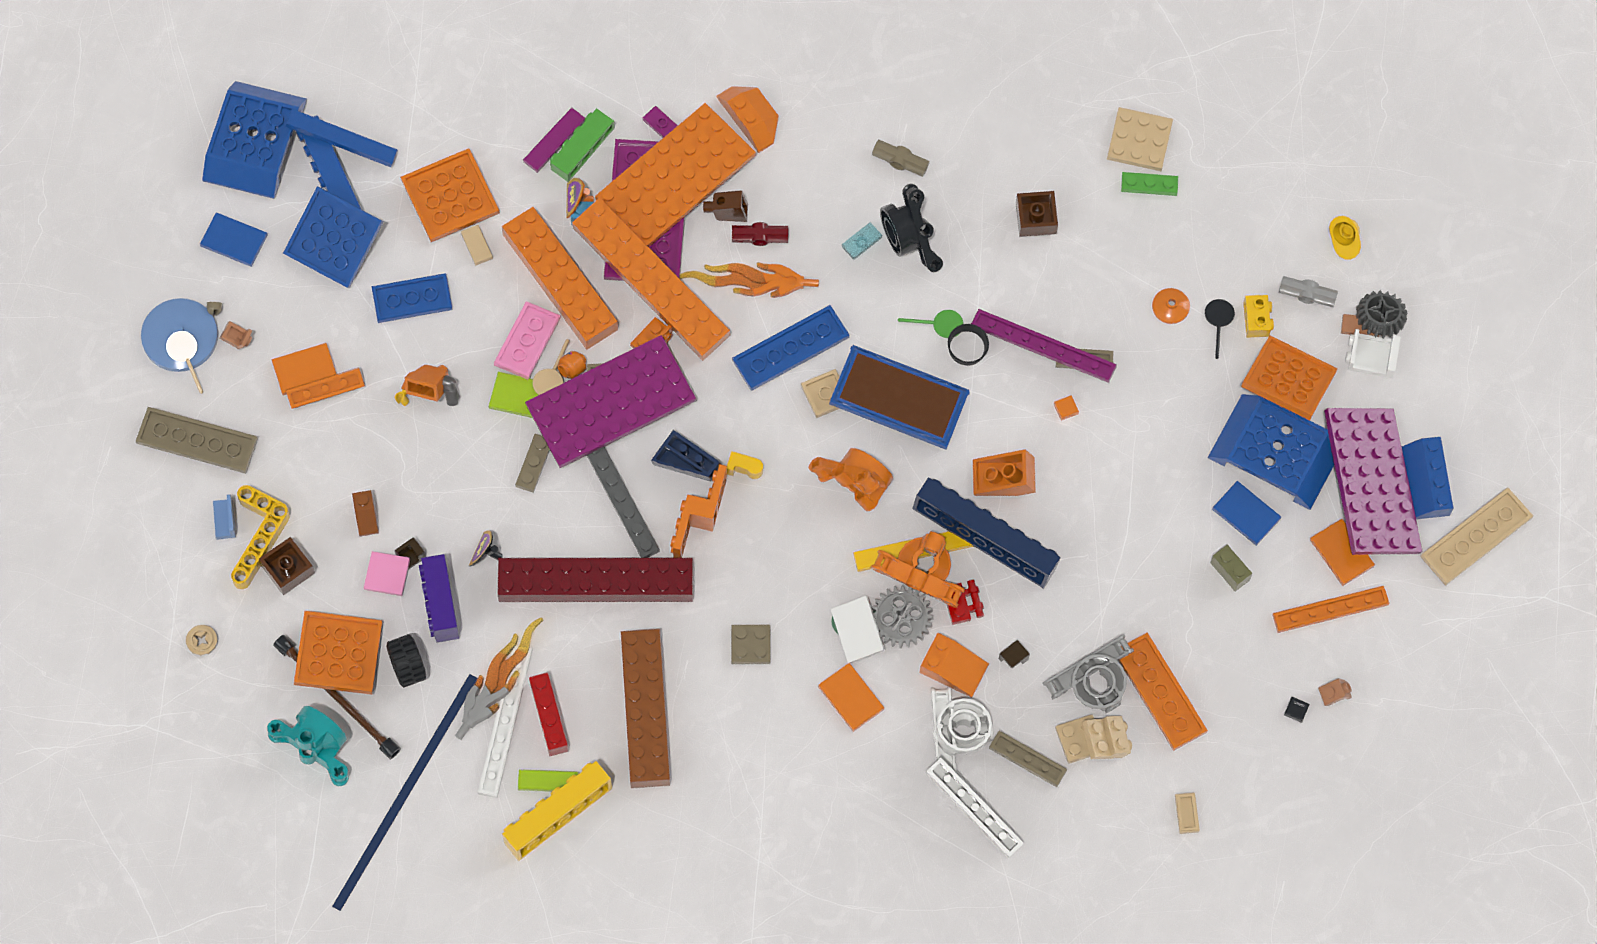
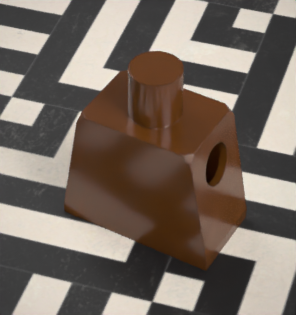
(728, 206)

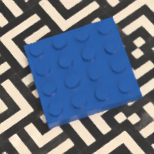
(333, 237)

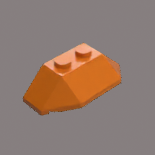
(751, 114)

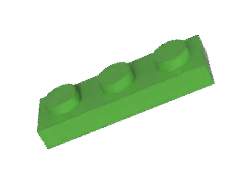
(1149, 183)

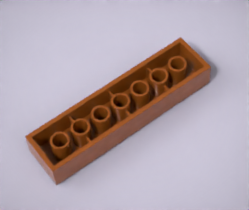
(645, 708)

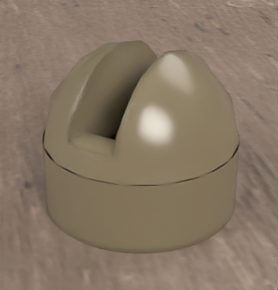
(214, 307)

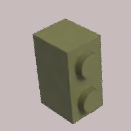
(1231, 568)

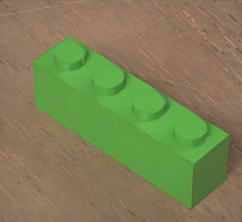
(582, 144)

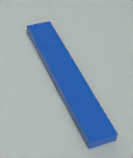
(341, 138)

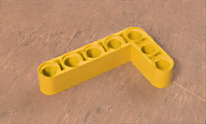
(261, 536)

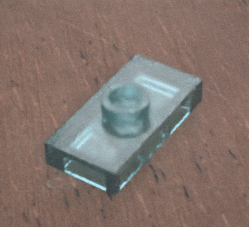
(861, 241)

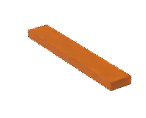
(1330, 609)

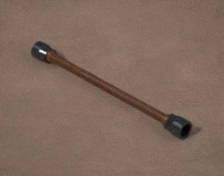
(387, 746)

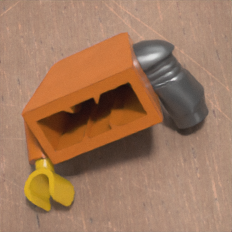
(429, 383)

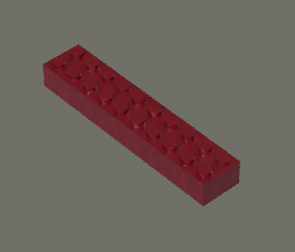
(595, 579)

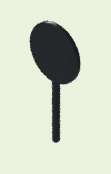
(1220, 314)

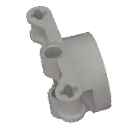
(1077, 675)

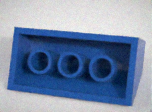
(1428, 478)

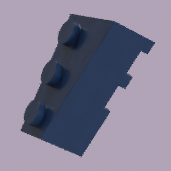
(685, 457)

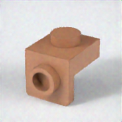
(236, 335)
(1335, 691)

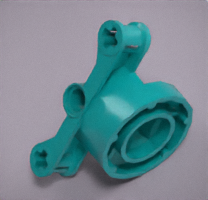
(317, 734)

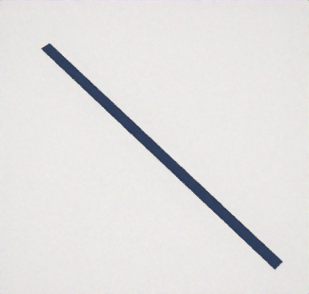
(404, 793)

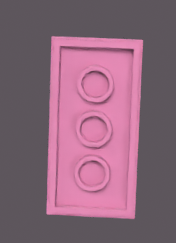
(527, 340)

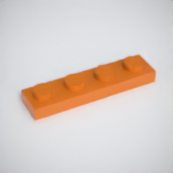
(325, 388)

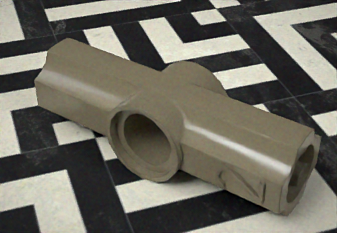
(900, 158)

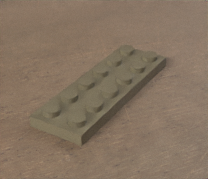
(196, 440)

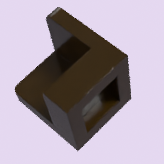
(411, 550)
(1014, 654)

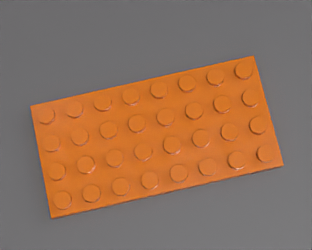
(676, 174)

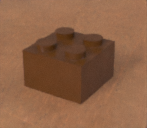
(1036, 213)
(286, 566)

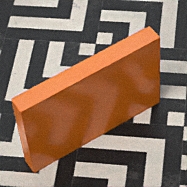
(303, 367)
(1336, 551)
(851, 697)

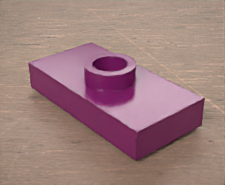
(659, 122)

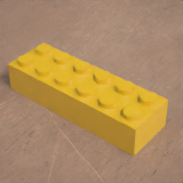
(556, 810)

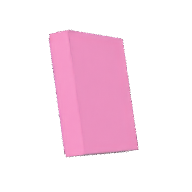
(386, 573)

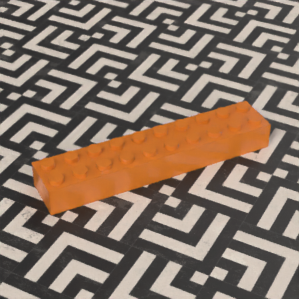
(651, 279)

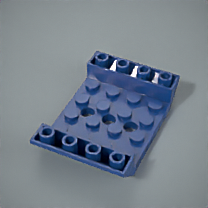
(246, 160)
(1249, 439)

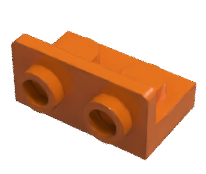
(651, 331)

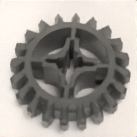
(1386, 310)

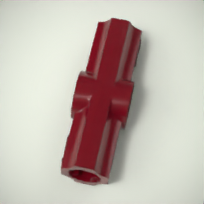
(759, 234)

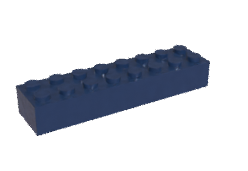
(986, 532)

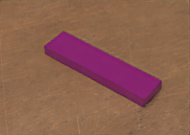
(554, 140)

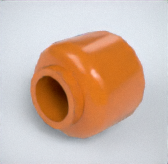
(572, 364)

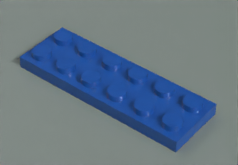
(790, 347)

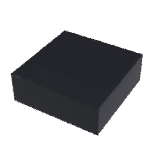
(1296, 709)

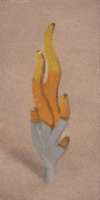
(478, 707)

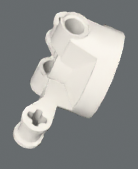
(954, 714)

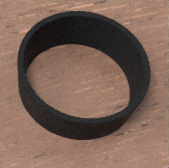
(968, 328)

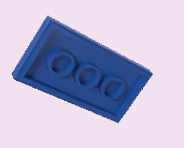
(411, 298)

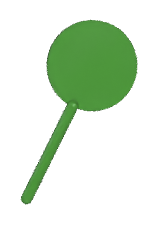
(943, 322)

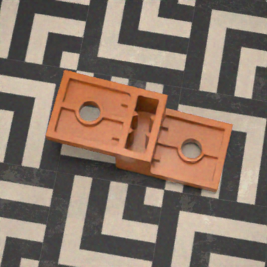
(699, 512)

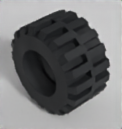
(406, 660)

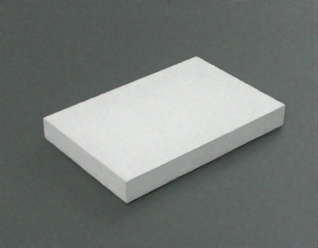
(857, 629)

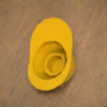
(1345, 237)

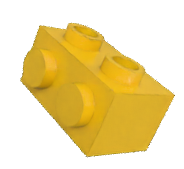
(1257, 316)

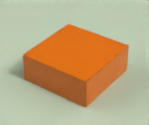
(1066, 407)

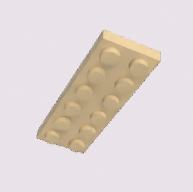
(1476, 536)

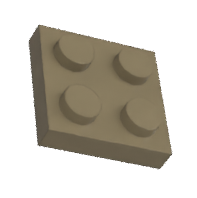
(750, 644)

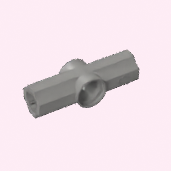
(1308, 291)

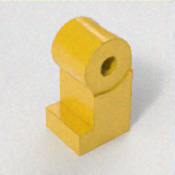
(744, 464)

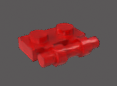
(962, 612)

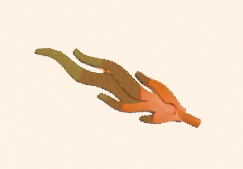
(783, 280)

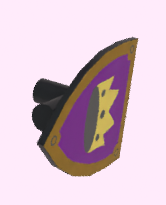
(484, 547)

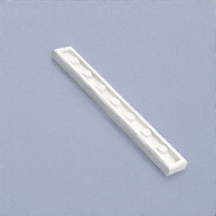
(503, 732)

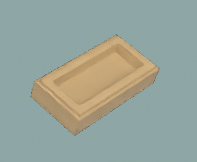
(476, 245)
(1187, 813)

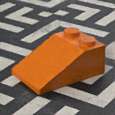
(1004, 474)
(953, 665)

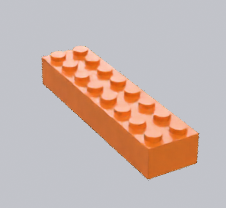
(560, 278)

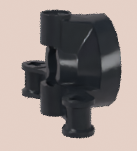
(903, 228)

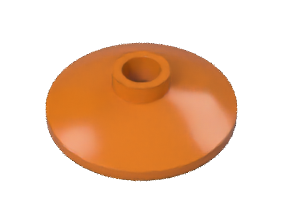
(1168, 313)

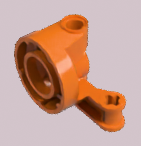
(858, 473)
(904, 568)

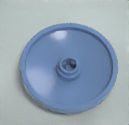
(173, 317)

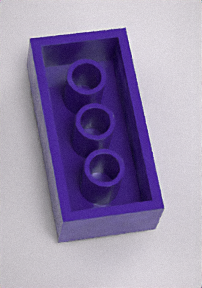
(439, 596)

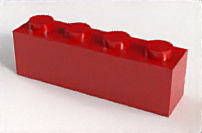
(548, 714)

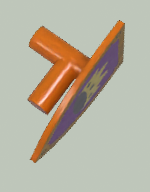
(575, 194)

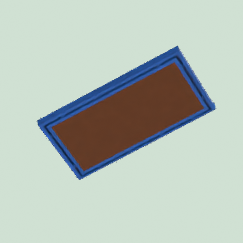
(899, 397)

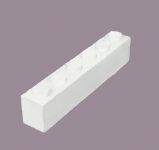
(974, 807)

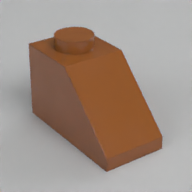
(365, 513)

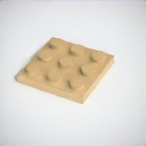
(1139, 139)

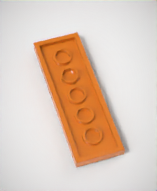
(1162, 693)

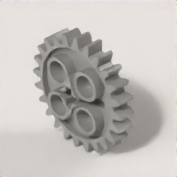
(916, 624)

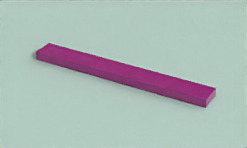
(1044, 346)

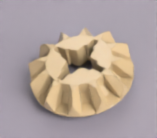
(201, 631)

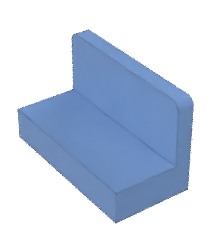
(224, 518)

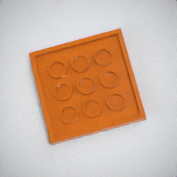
(450, 195)
(1289, 377)
(338, 652)

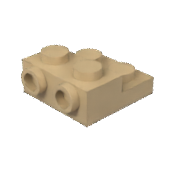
(1107, 737)

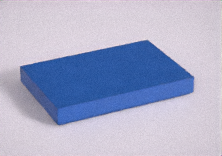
(233, 239)
(1246, 513)

